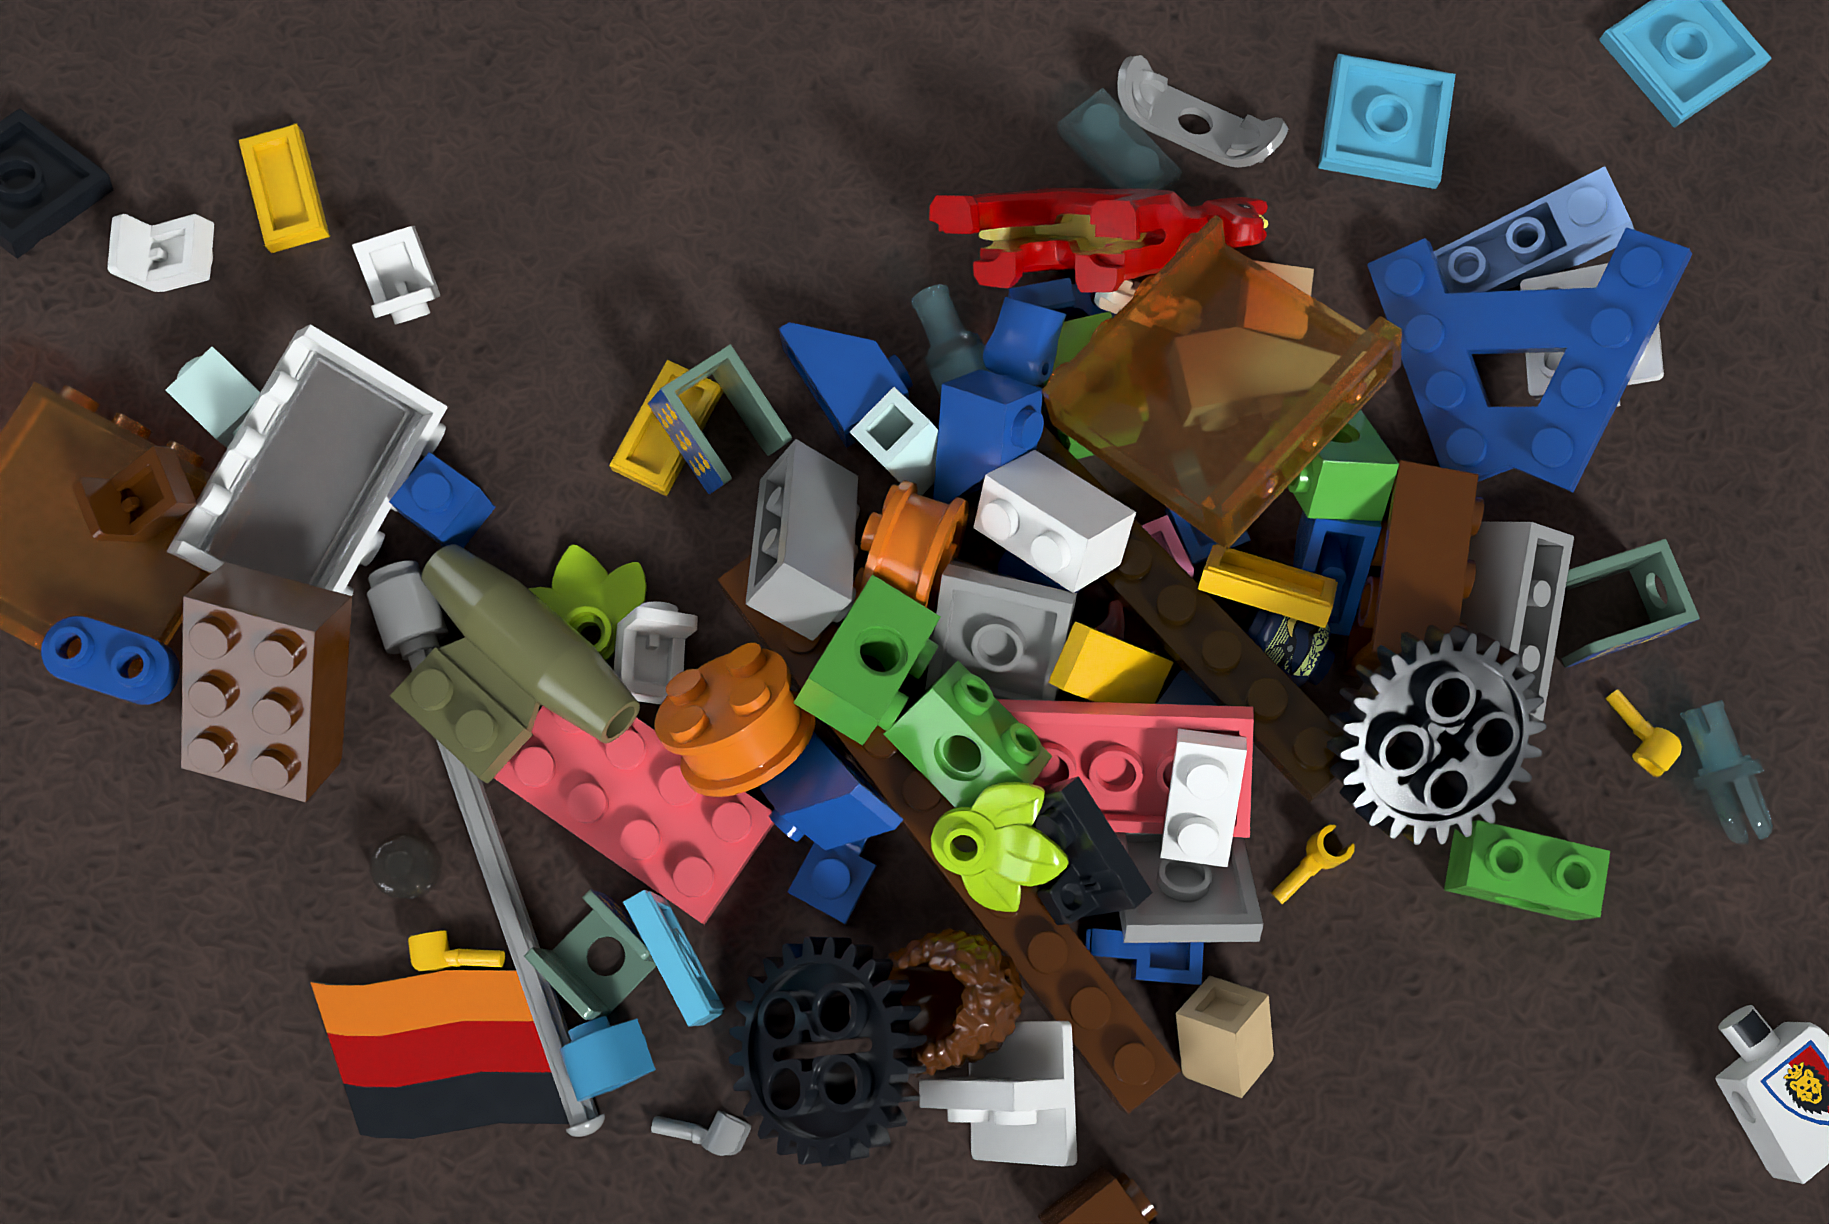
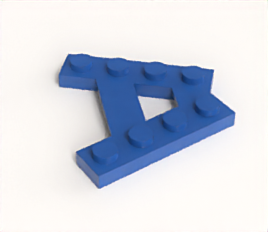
(1596, 329)

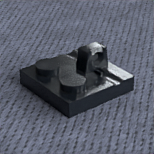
(41, 183)
(1099, 869)

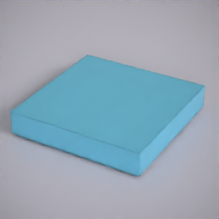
(1684, 53)
(1387, 121)
(674, 958)

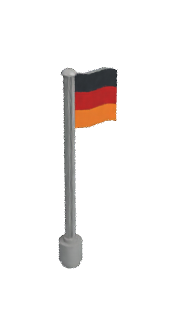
(452, 1043)

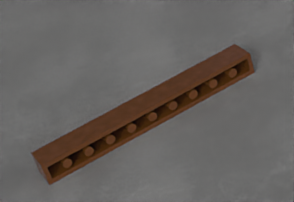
(1047, 955)

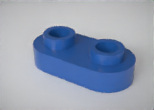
(106, 660)

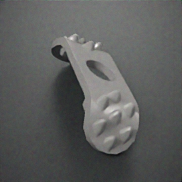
(1158, 106)

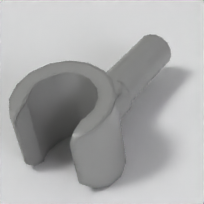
(723, 1137)

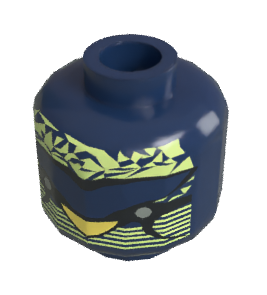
(1292, 644)

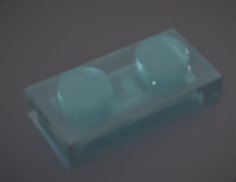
(1116, 146)

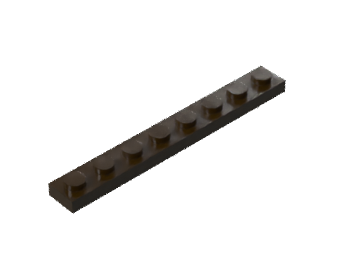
(1216, 650)

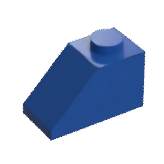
(843, 373)
(982, 427)
(1342, 553)
(827, 799)

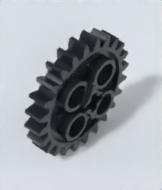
(1436, 734)
(828, 1115)

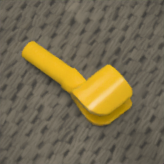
(1659, 746)
(1310, 865)
(432, 953)

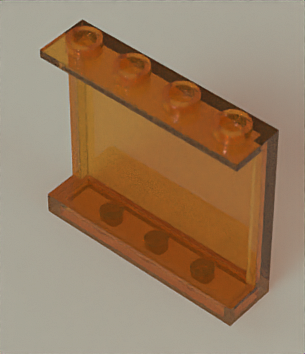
(1218, 384)
(46, 550)

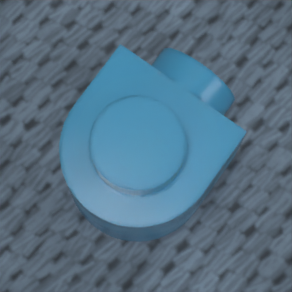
(605, 1057)

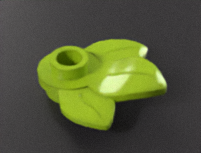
(590, 597)
(1008, 846)

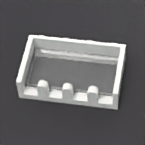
(312, 468)

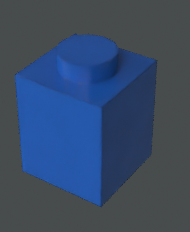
(442, 502)

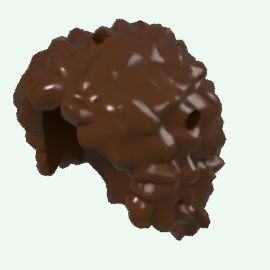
(964, 995)

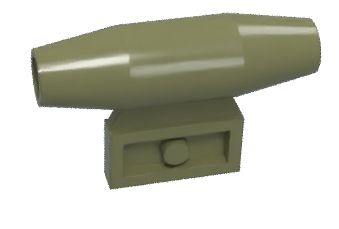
(514, 657)

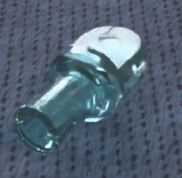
(952, 348)
(1725, 763)

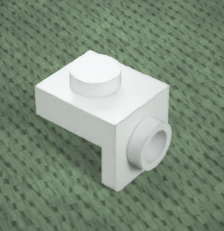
(161, 254)
(397, 274)
(651, 649)

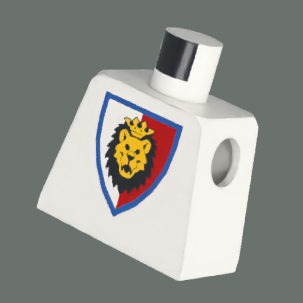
(1780, 1091)

